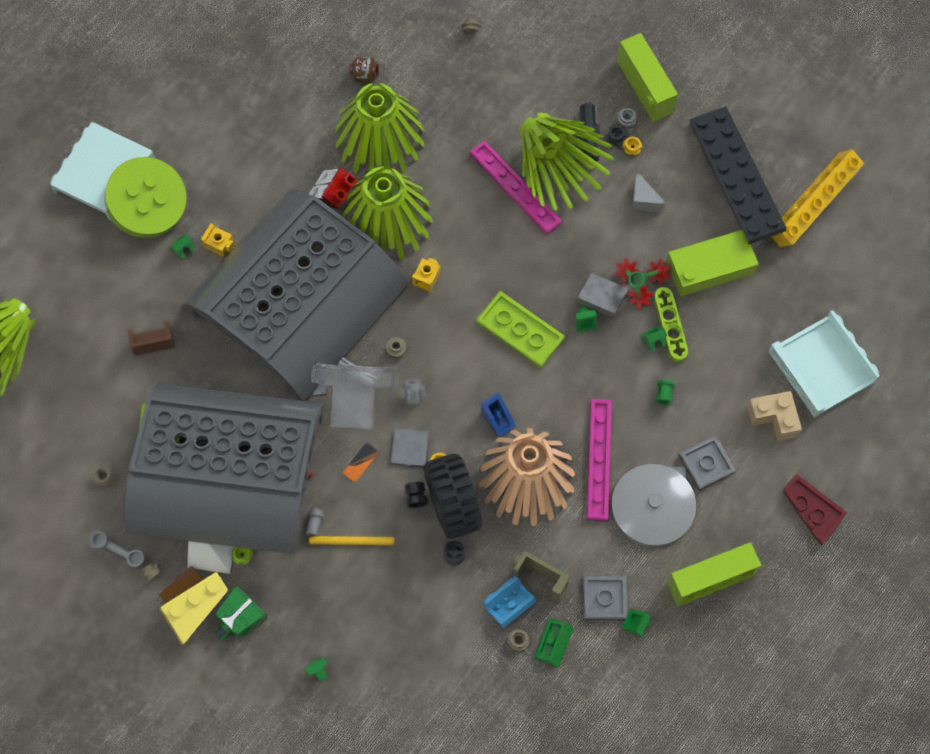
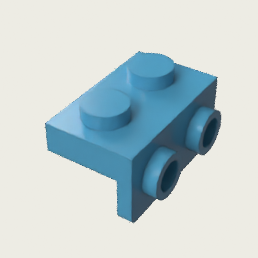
(509, 602)

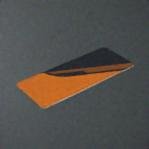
(360, 462)

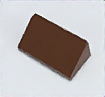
(181, 584)

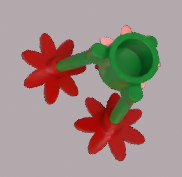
(638, 279)

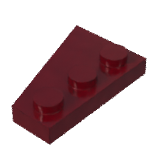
(814, 508)

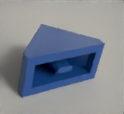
(497, 415)

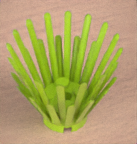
(378, 114)
(547, 141)
(384, 198)
(14, 334)

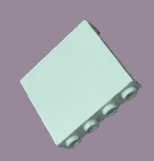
(92, 163)
(824, 364)

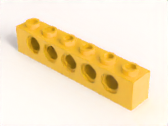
(818, 196)

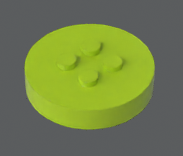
(145, 197)

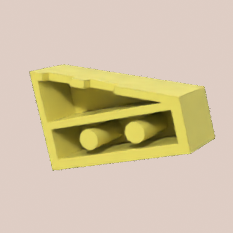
(193, 606)

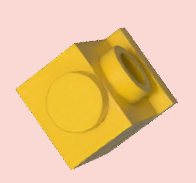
(220, 247)
(426, 280)

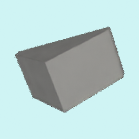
(645, 197)

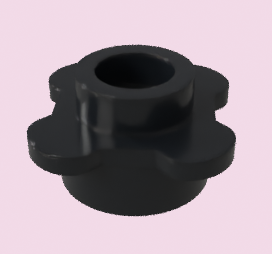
(616, 130)

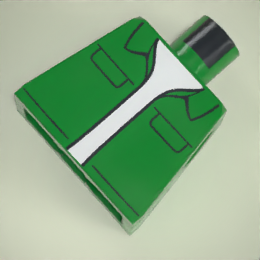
(238, 615)

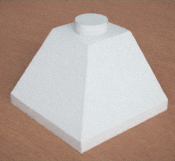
(210, 557)

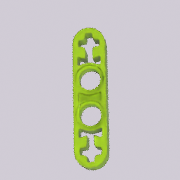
(673, 324)

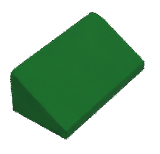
(554, 642)

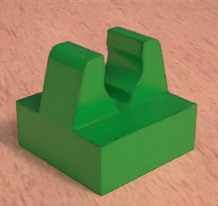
(182, 242)
(585, 320)
(652, 336)
(636, 622)
(317, 667)

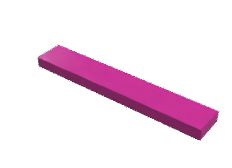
(515, 187)
(599, 460)

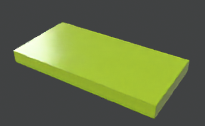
(520, 329)

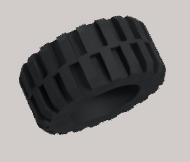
(453, 495)

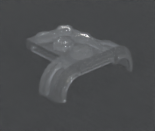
(353, 391)

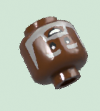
(364, 69)

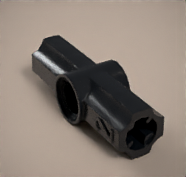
(588, 114)

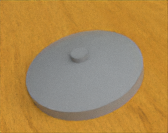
(653, 505)

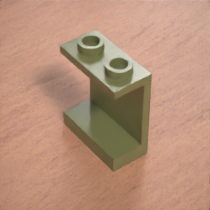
(545, 570)

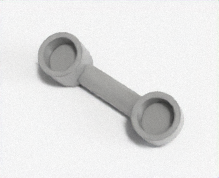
(101, 541)

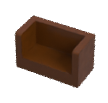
(151, 340)

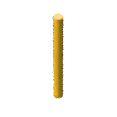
(350, 540)

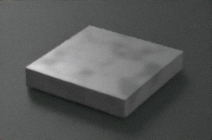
(602, 295)
(707, 463)
(605, 597)

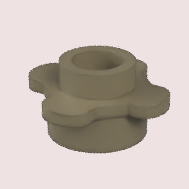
(150, 572)

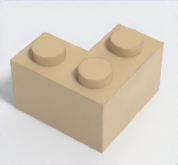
(780, 411)

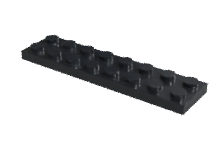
(737, 175)

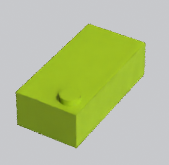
(647, 77)
(711, 263)
(713, 574)

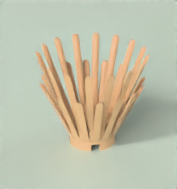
(527, 476)

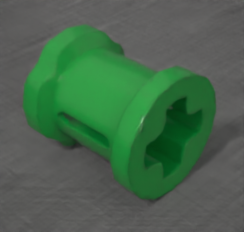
(664, 394)

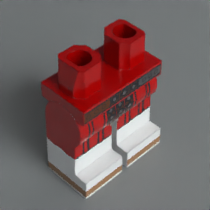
(334, 188)

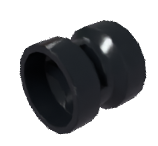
(415, 494)
(454, 548)

